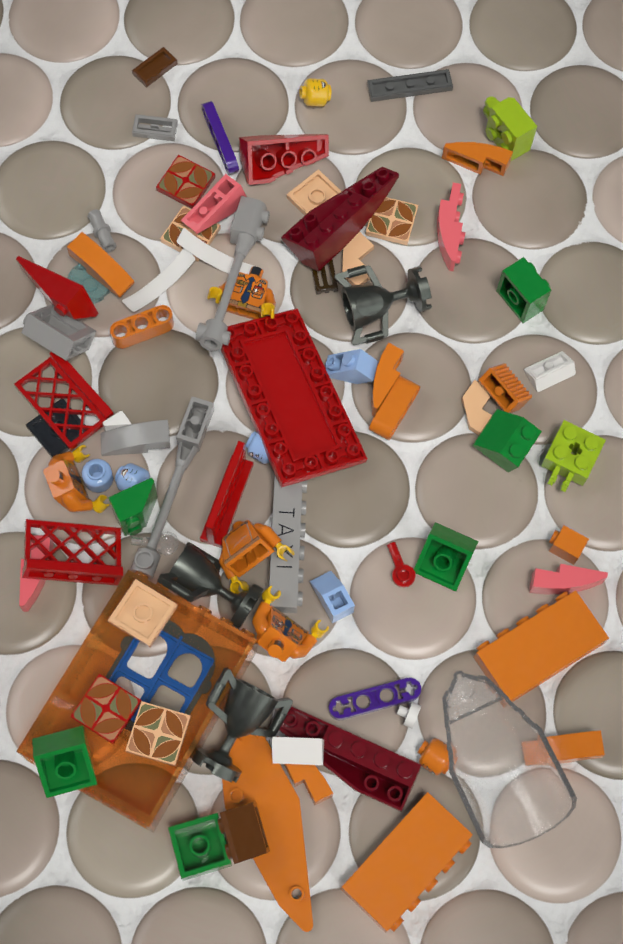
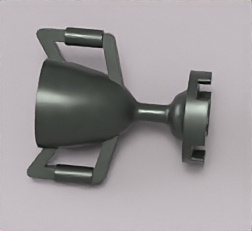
(371, 302)
(198, 576)
(243, 715)

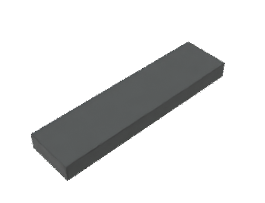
(409, 85)

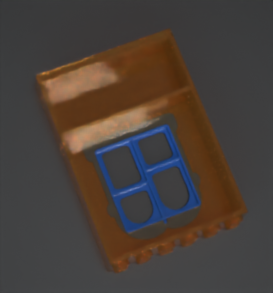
(127, 782)

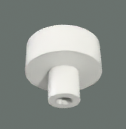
(410, 714)

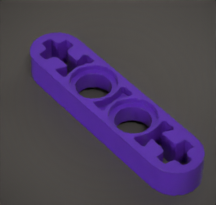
(220, 137)
(375, 701)

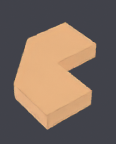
(353, 253)
(473, 403)

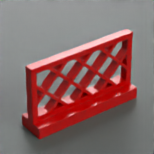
(82, 391)
(227, 497)
(76, 570)

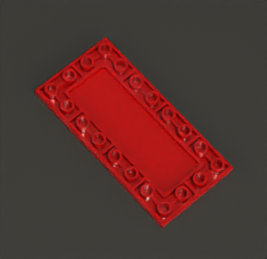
(291, 398)

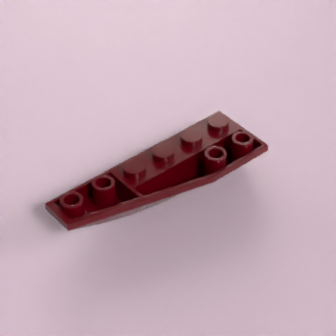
(338, 220)
(357, 761)

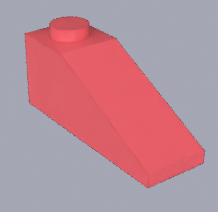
(215, 205)

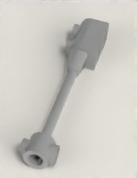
(244, 233)
(189, 443)

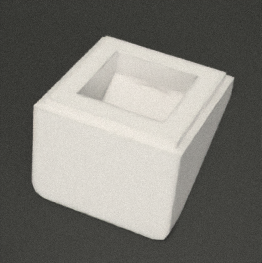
(116, 421)

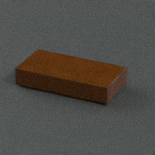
(154, 67)

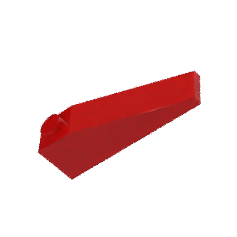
(275, 155)
(64, 294)

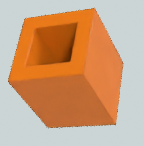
(567, 544)

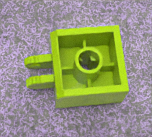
(509, 125)
(573, 467)

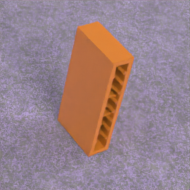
(541, 645)
(407, 863)

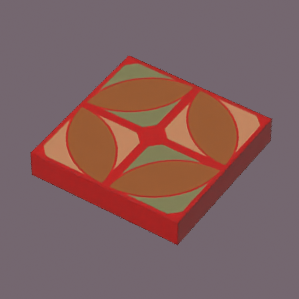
(185, 181)
(106, 709)

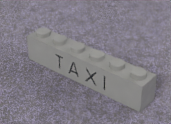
(288, 526)

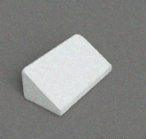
(550, 371)
(297, 750)

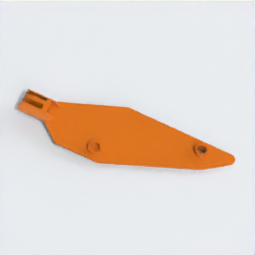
(281, 817)

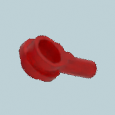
(403, 574)

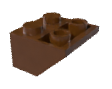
(243, 832)

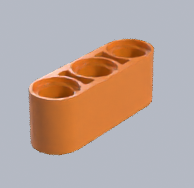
(149, 318)
(394, 407)

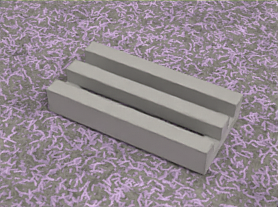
(154, 131)

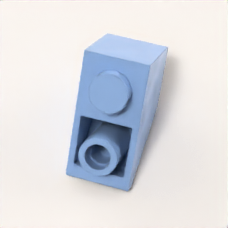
(352, 366)
(333, 596)

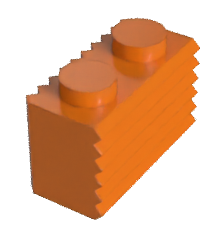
(505, 388)

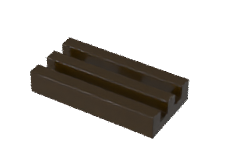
(325, 288)

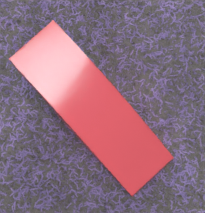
(565, 579)
(31, 588)

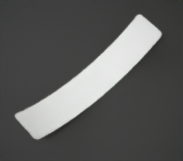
(208, 254)
(161, 282)

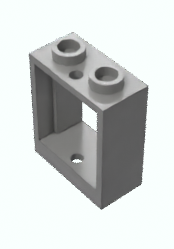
(57, 333)

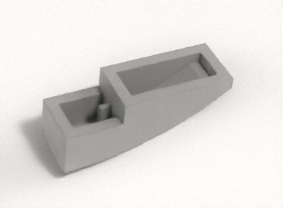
(136, 438)

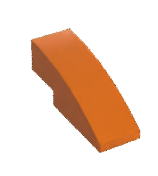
(478, 156)
(100, 264)
(385, 375)
(577, 746)
(313, 780)

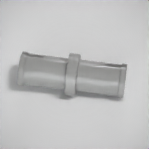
(101, 230)

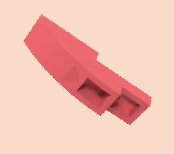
(449, 228)

